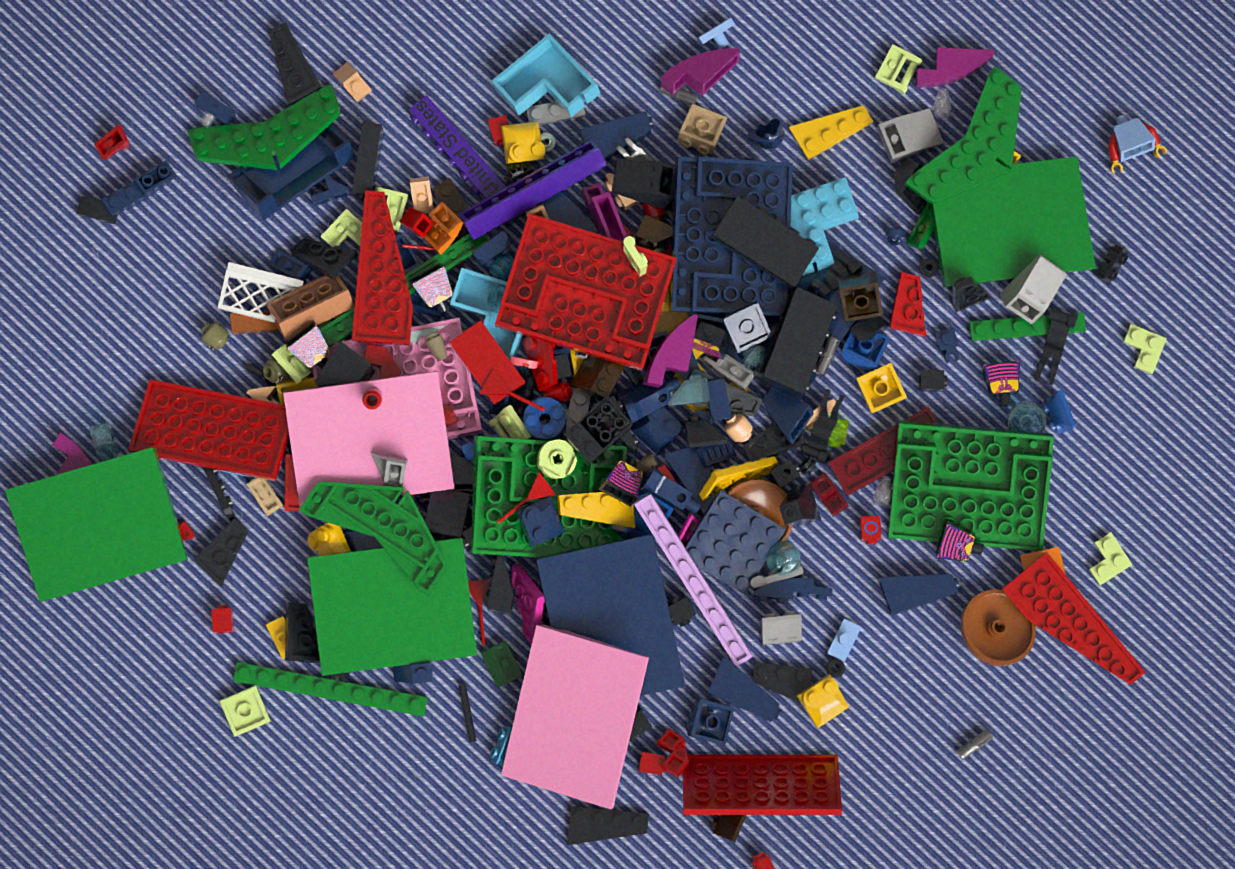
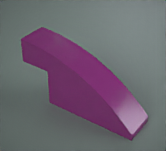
(952, 66)
(701, 70)
(603, 212)
(672, 352)
(76, 456)

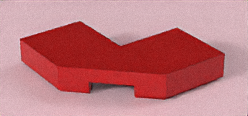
(381, 357)
(678, 759)

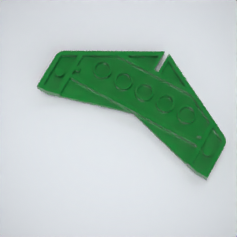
(280, 135)
(974, 156)
(376, 514)

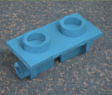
(499, 751)

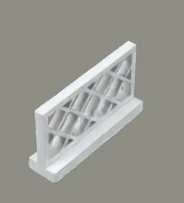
(259, 278)

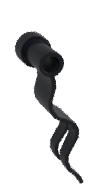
(829, 281)
(1055, 341)
(822, 431)

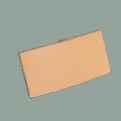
(830, 405)

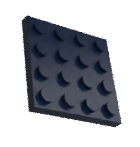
(732, 541)

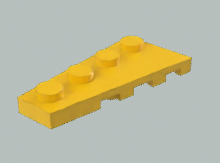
(828, 131)
(734, 474)
(596, 508)

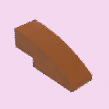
(244, 324)

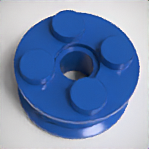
(548, 431)

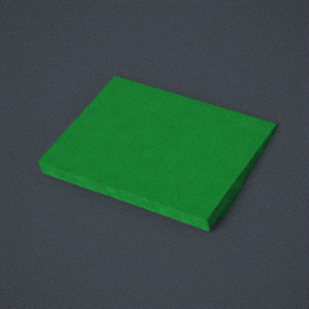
(1013, 219)
(973, 477)
(503, 478)
(97, 524)
(378, 618)

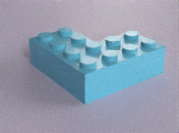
(544, 70)
(820, 210)
(472, 296)

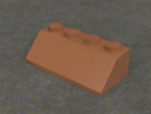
(309, 303)

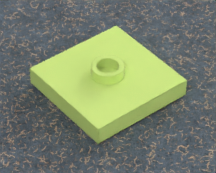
(245, 711)

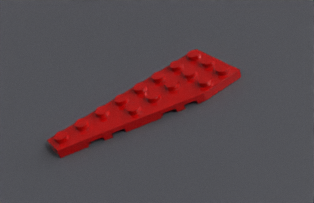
(382, 294)
(1057, 607)

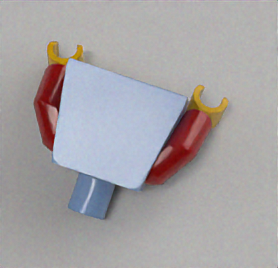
(1131, 140)

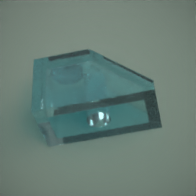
(691, 391)
(104, 441)

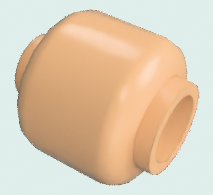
(738, 428)

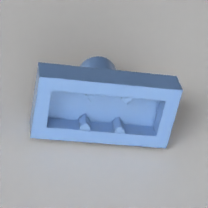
(717, 34)
(844, 640)

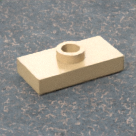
(264, 495)

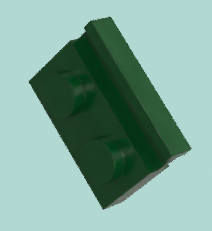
(501, 664)

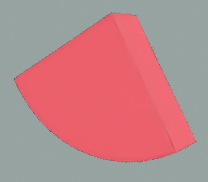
(524, 362)

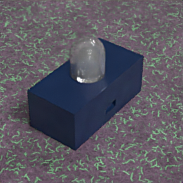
(213, 110)

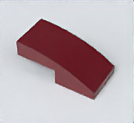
(829, 494)

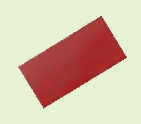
(481, 355)

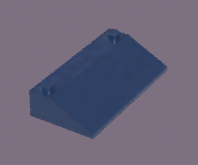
(271, 189)

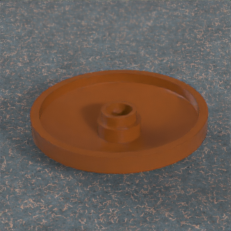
(764, 498)
(996, 629)

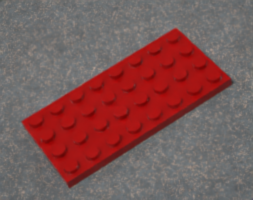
(212, 429)
(762, 785)

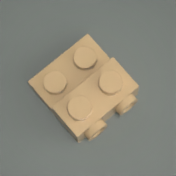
(701, 129)

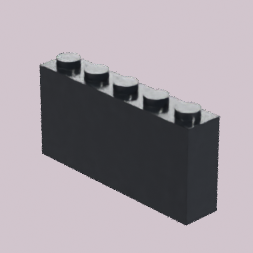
(765, 241)
(797, 341)

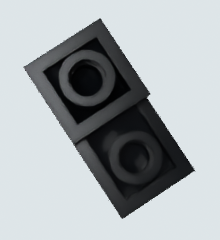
(94, 209)
(868, 328)

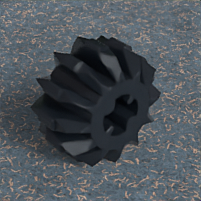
(516, 172)

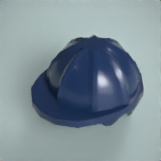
(769, 135)

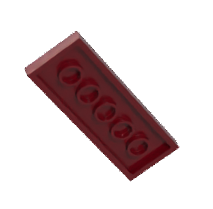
(872, 458)

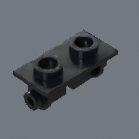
(1117, 256)

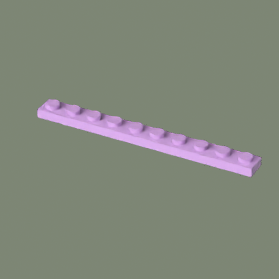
(693, 579)

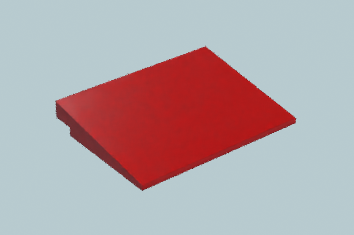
(584, 293)

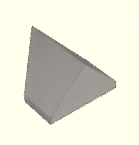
(391, 469)

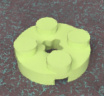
(546, 463)

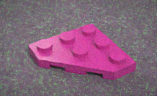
(529, 602)

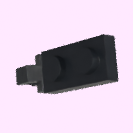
(523, 391)

